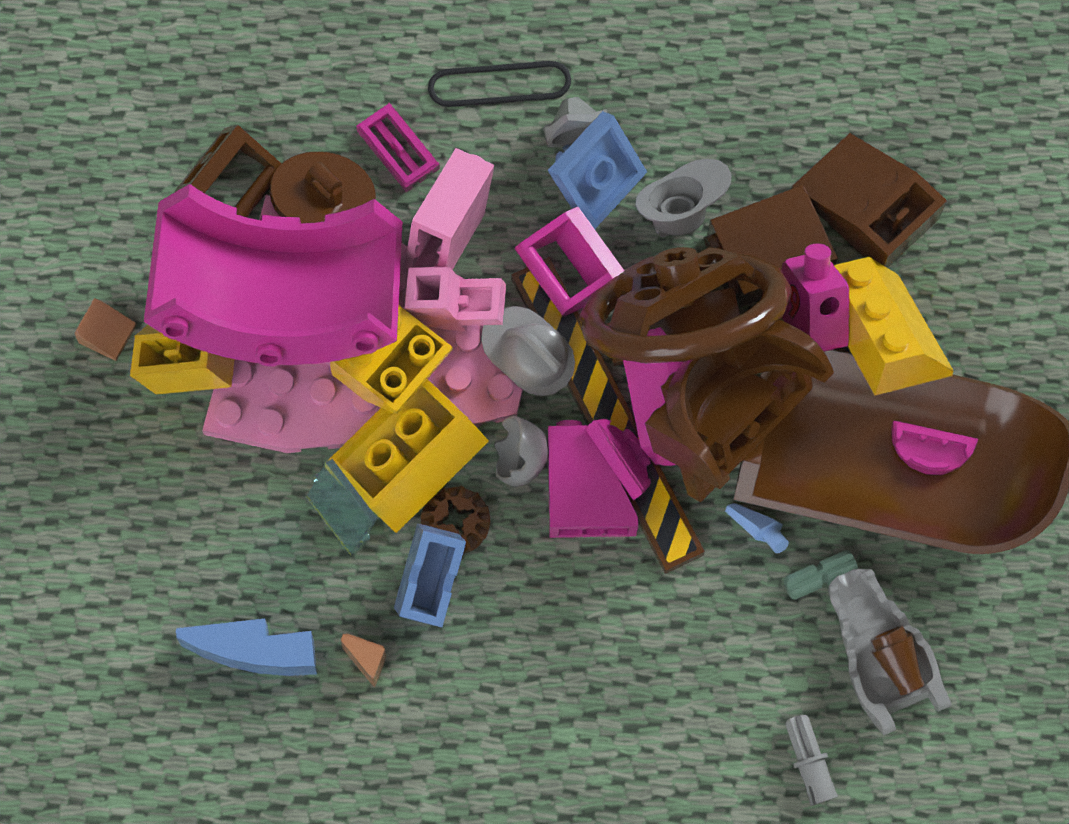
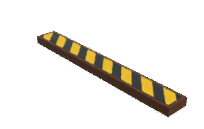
(600, 398)

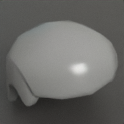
(521, 452)

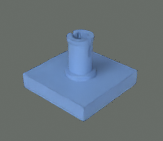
(597, 169)

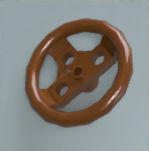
(672, 282)

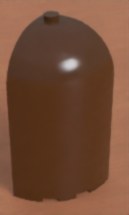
(840, 464)

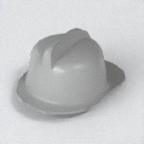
(681, 198)
(529, 351)

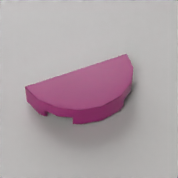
(931, 449)
(623, 455)

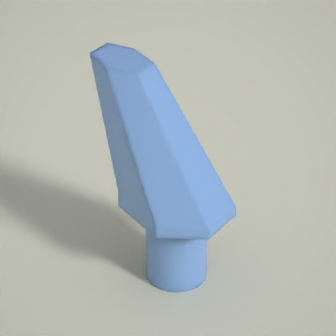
(759, 526)

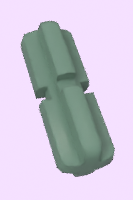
(812, 578)

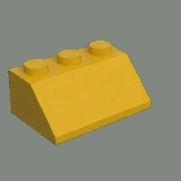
(888, 330)
(409, 455)

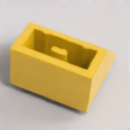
(174, 367)
(397, 370)

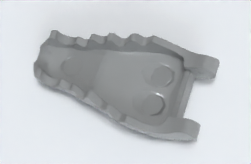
(863, 615)

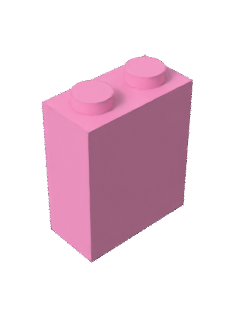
(450, 212)

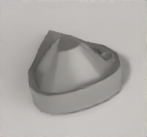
(569, 122)

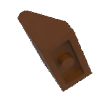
(220, 154)

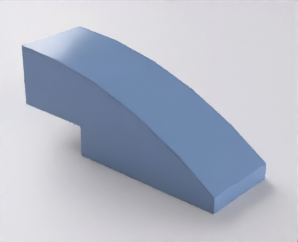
(251, 648)

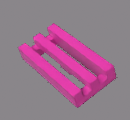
(417, 174)

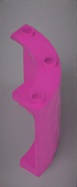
(272, 284)

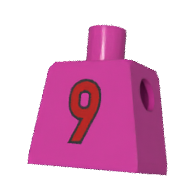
(818, 297)

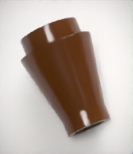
(898, 658)

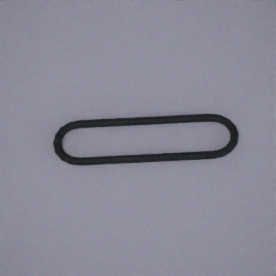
(502, 67)

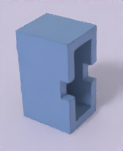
(429, 575)

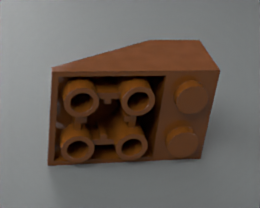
(872, 199)

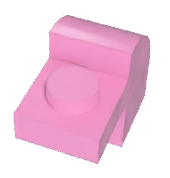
(452, 303)

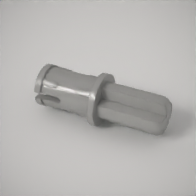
(810, 760)

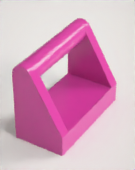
(583, 249)

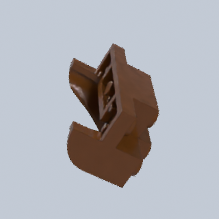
(723, 411)

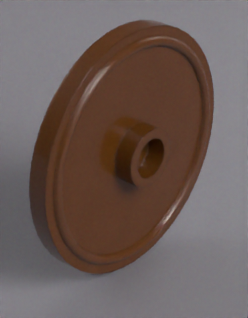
(319, 186)

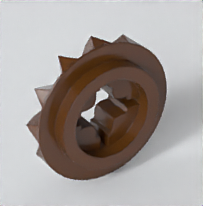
(464, 501)

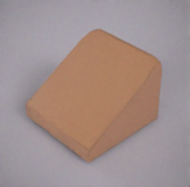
(104, 330)
(366, 655)

